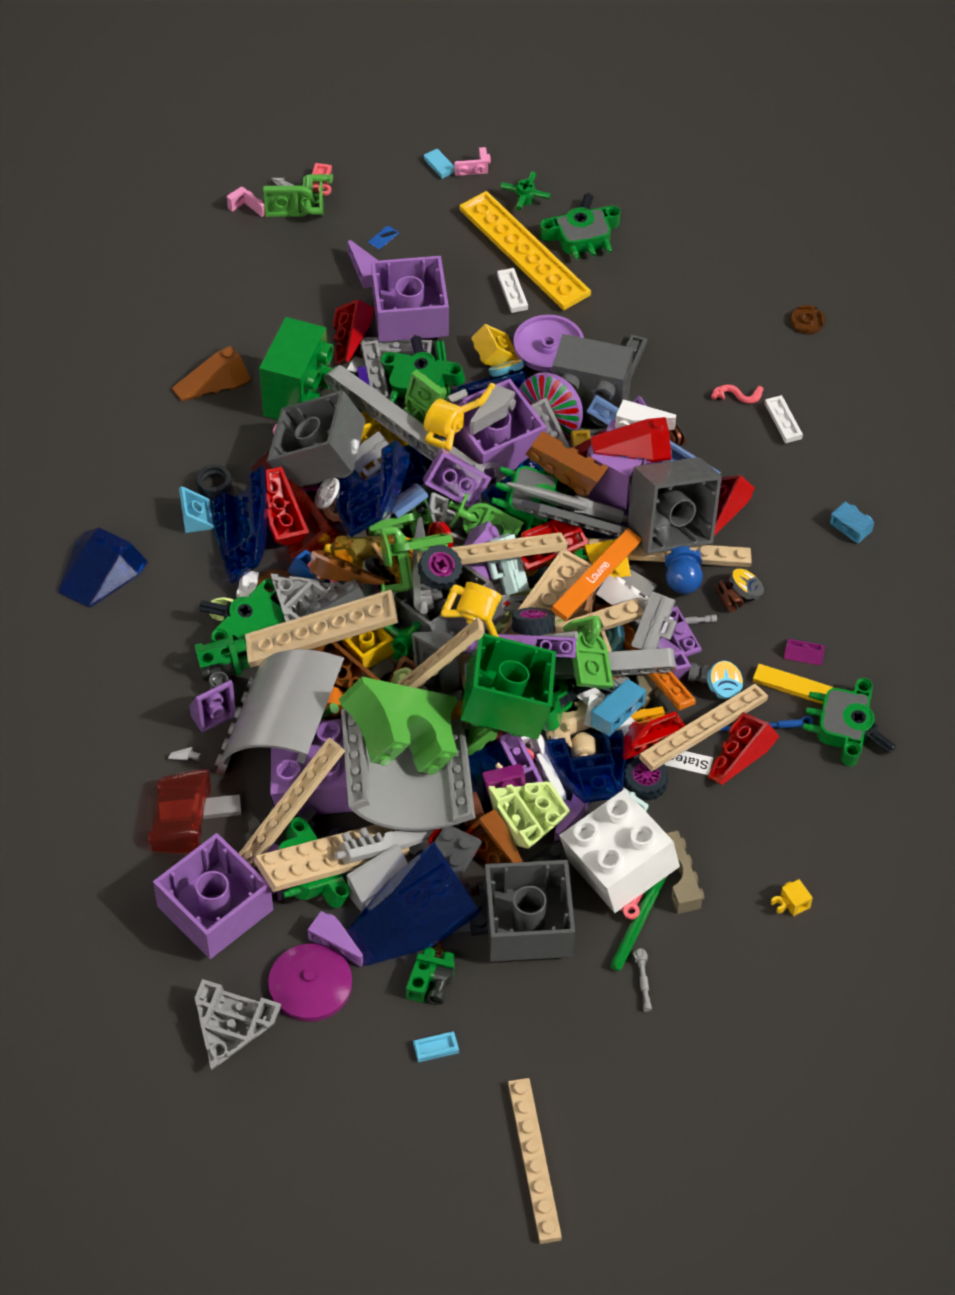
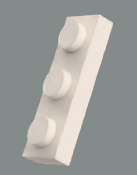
(512, 290)
(783, 419)

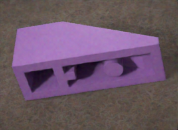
(362, 263)
(518, 754)
(329, 932)

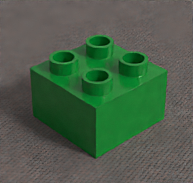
(294, 366)
(508, 686)

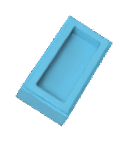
(439, 163)
(435, 1046)

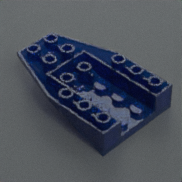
(413, 910)

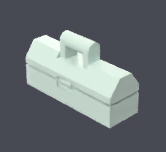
(511, 571)

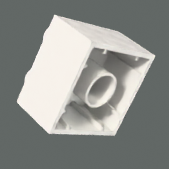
(619, 850)

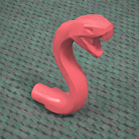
(719, 392)

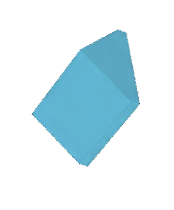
(195, 511)

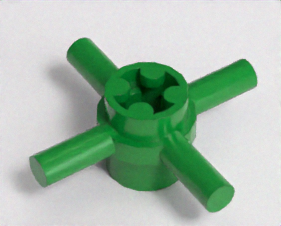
(525, 191)
(403, 639)

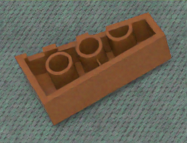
(566, 464)

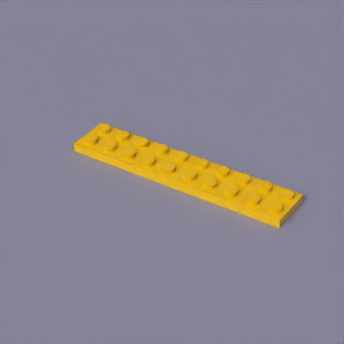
(525, 250)

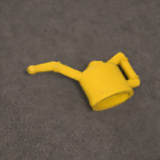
(448, 419)
(474, 603)

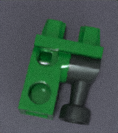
(224, 653)
(427, 970)

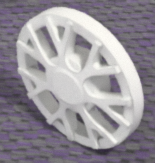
(326, 493)

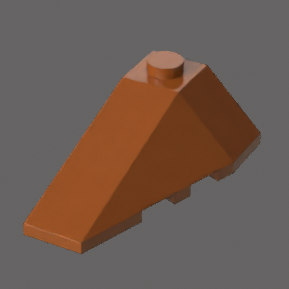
(217, 373)
(331, 567)
(350, 670)
(496, 840)

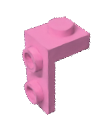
(473, 166)
(242, 196)

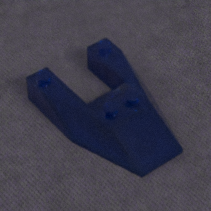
(370, 500)

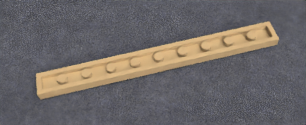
(710, 554)

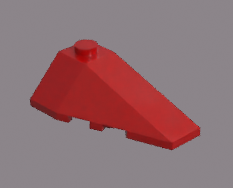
(282, 509)

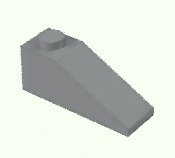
(495, 408)

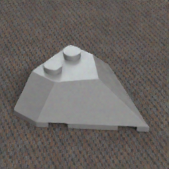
(439, 511)
(298, 593)
(230, 1020)

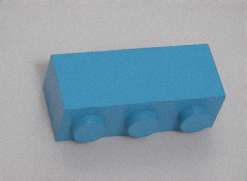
(618, 707)

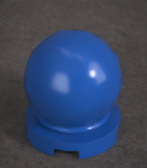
(684, 570)

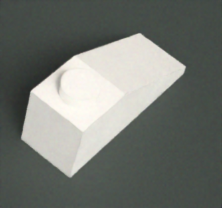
(632, 412)

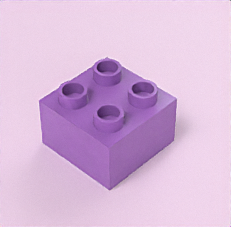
(410, 298)
(503, 440)
(616, 482)
(331, 793)
(213, 895)

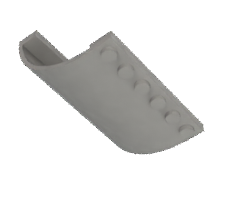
(283, 703)
(398, 793)

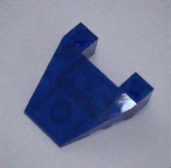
(590, 776)

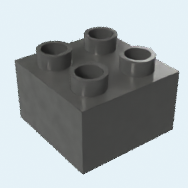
(594, 370)
(317, 439)
(674, 504)
(432, 619)
(529, 910)

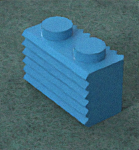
(852, 522)

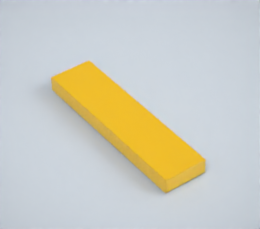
(788, 682)

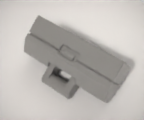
(370, 451)
(652, 622)

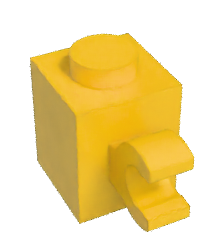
(794, 897)

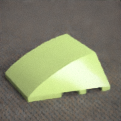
(528, 810)

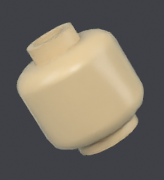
(583, 745)

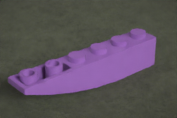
(564, 646)

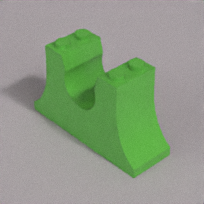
(400, 718)

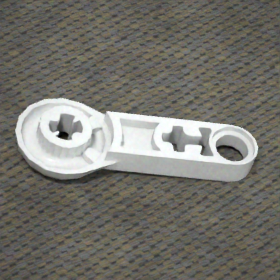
(544, 765)

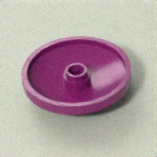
(310, 982)

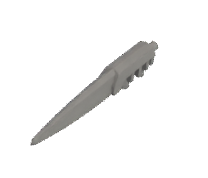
(576, 504)
(422, 595)
(371, 846)

